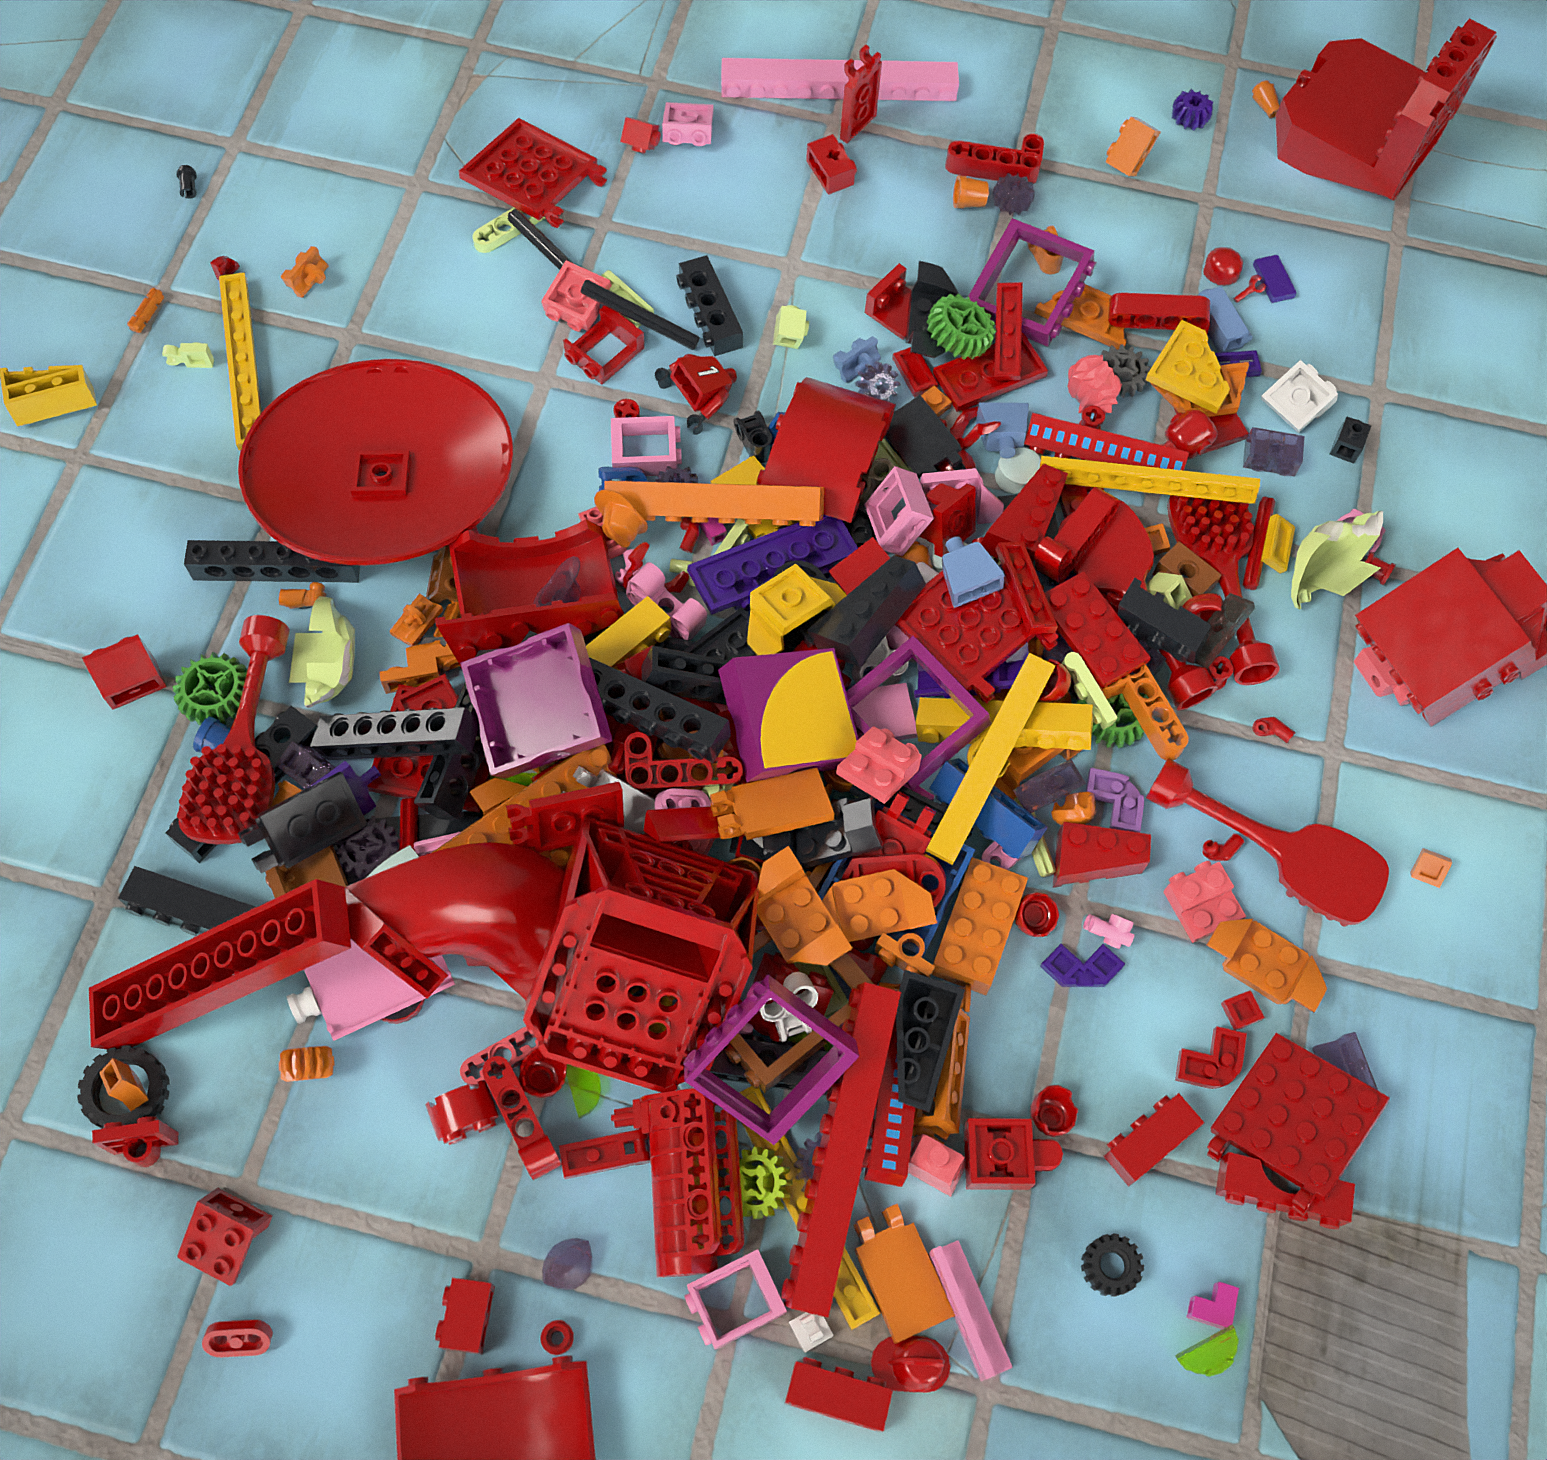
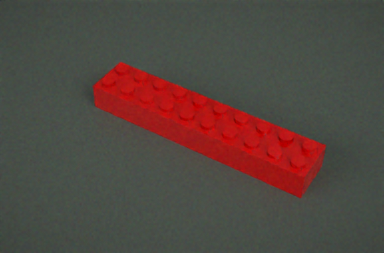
(220, 965)

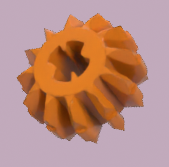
(306, 1063)

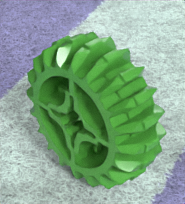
(961, 326)
(201, 702)
(1119, 734)

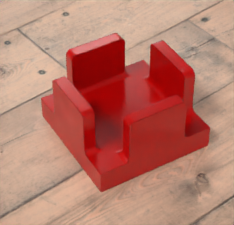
(952, 517)

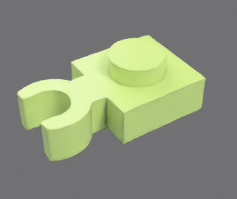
(192, 354)

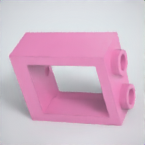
(645, 426)
(898, 534)
(764, 1283)

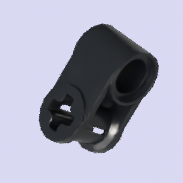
(752, 433)

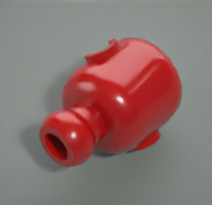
(1191, 432)

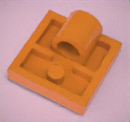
(892, 954)

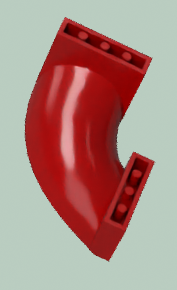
(462, 901)

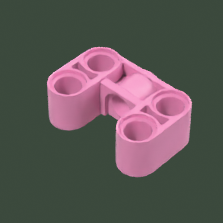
(685, 618)

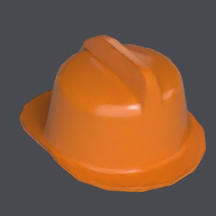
(620, 517)

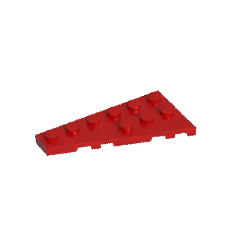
(510, 625)

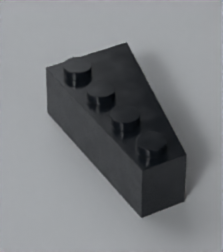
(869, 611)

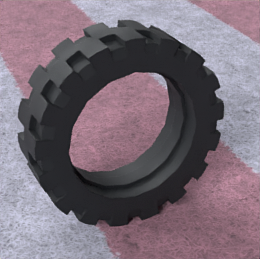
(92, 1082)

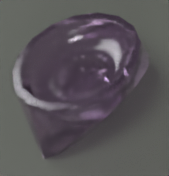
(568, 1264)

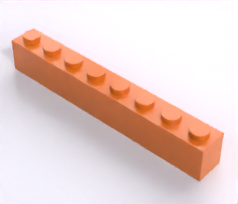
(723, 501)

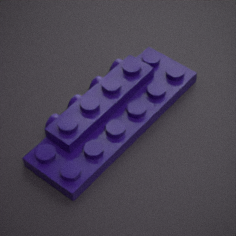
(734, 573)

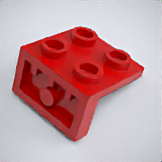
(890, 301)
(221, 1235)

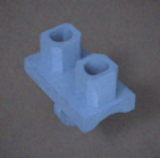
(854, 361)

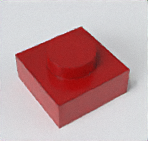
(1242, 1010)

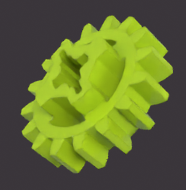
(770, 1182)

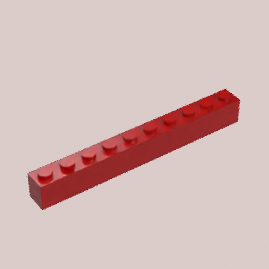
(840, 1154)

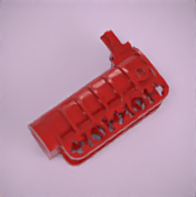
(688, 1179)

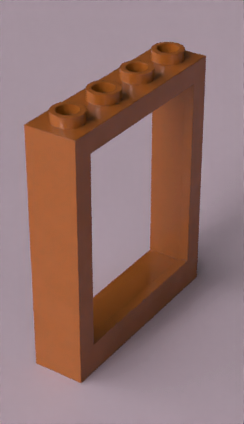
(756, 1071)

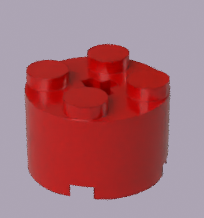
(462, 1112)

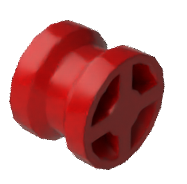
(626, 407)

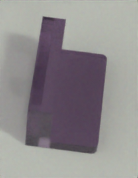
(1348, 1056)

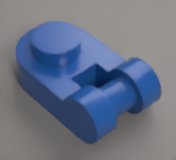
(622, 473)

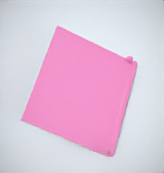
(360, 990)

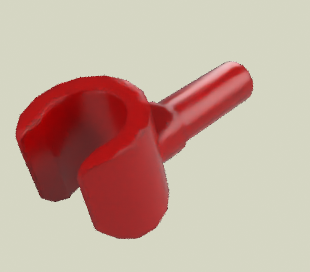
(1251, 288)

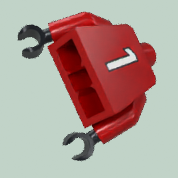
(701, 382)

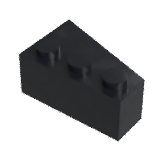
(1162, 625)

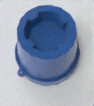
(210, 734)

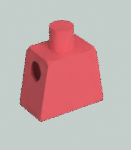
(1378, 676)
(935, 1164)

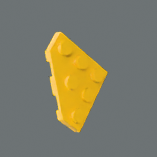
(1190, 368)

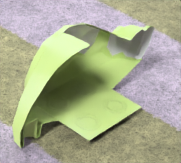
(1332, 557)
(324, 658)

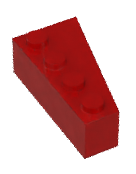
(1028, 513)

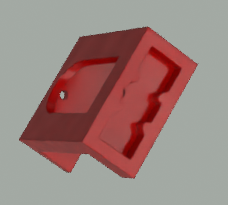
(612, 323)

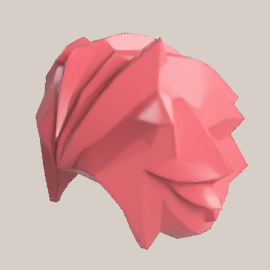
(1093, 383)

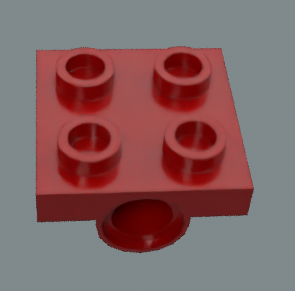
(125, 1139)

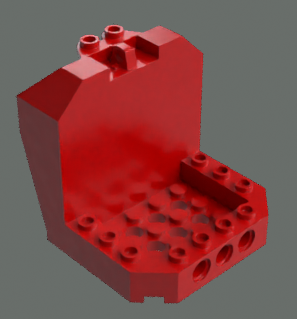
(1373, 116)
(647, 920)

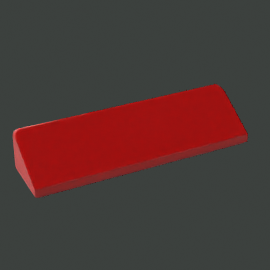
(682, 824)

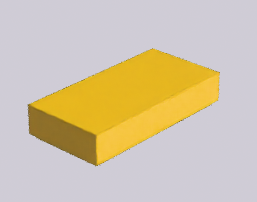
(1278, 543)

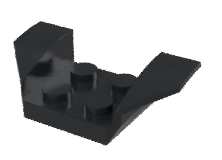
(929, 288)

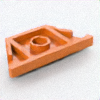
(1088, 316)
(1235, 377)

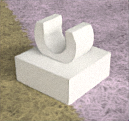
(810, 1330)

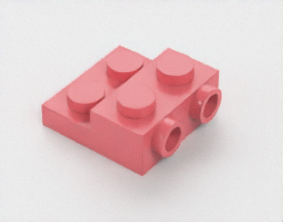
(567, 303)
(880, 764)
(1203, 899)

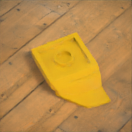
(786, 604)

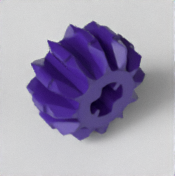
(1192, 109)

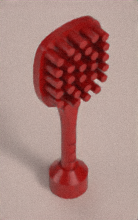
(1221, 536)
(1111, 564)
(235, 778)
(1315, 864)

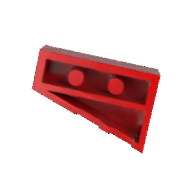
(1098, 853)

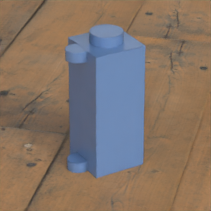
(1226, 327)

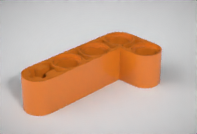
(1166, 737)

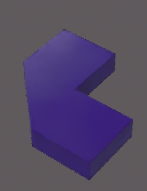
(1071, 972)

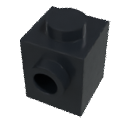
(1350, 439)

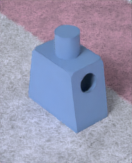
(1012, 429)
(969, 572)

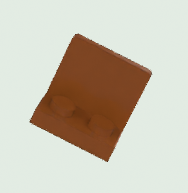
(441, 579)

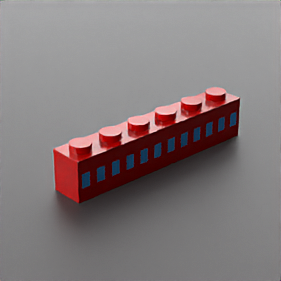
(1098, 445)
(891, 1128)

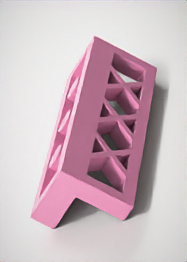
(970, 1310)

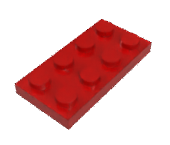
(972, 380)
(1095, 630)

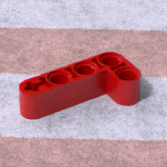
(995, 162)
(1158, 311)
(1060, 555)
(684, 768)

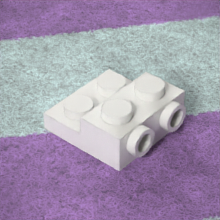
(1300, 396)

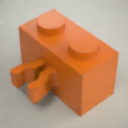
(1132, 146)

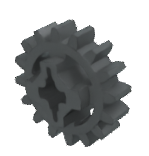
(1126, 366)

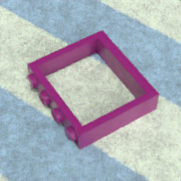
(1071, 250)
(977, 723)
(803, 1095)

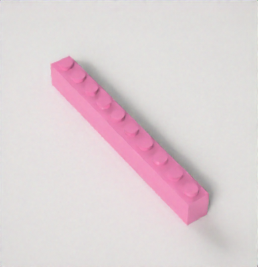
(827, 79)

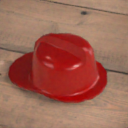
(911, 1364)

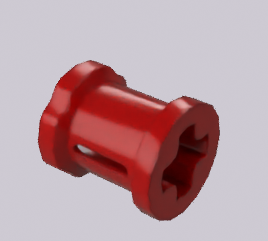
(1097, 420)
(1385, 568)
(1223, 672)

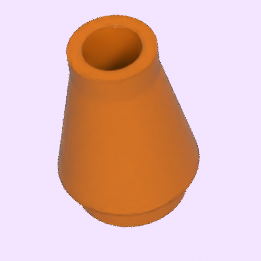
(1266, 97)

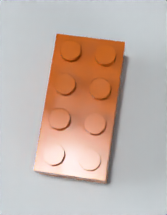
(979, 926)

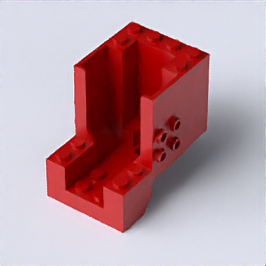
(1460, 630)

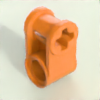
(1048, 261)

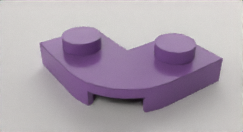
(1124, 796)

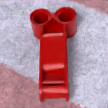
(536, 1148)

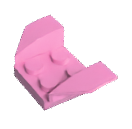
(987, 504)

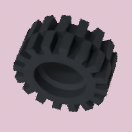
(1130, 1258)

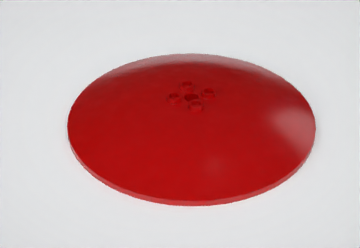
(324, 440)

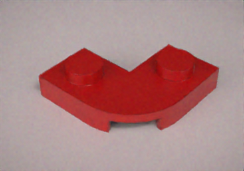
(1215, 1069)

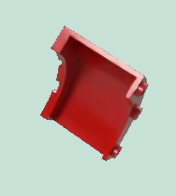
(828, 443)
(512, 574)
(498, 1415)

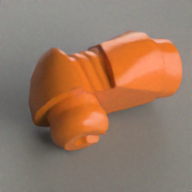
(301, 597)

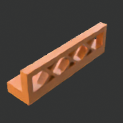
(950, 1083)

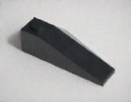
(923, 1035)

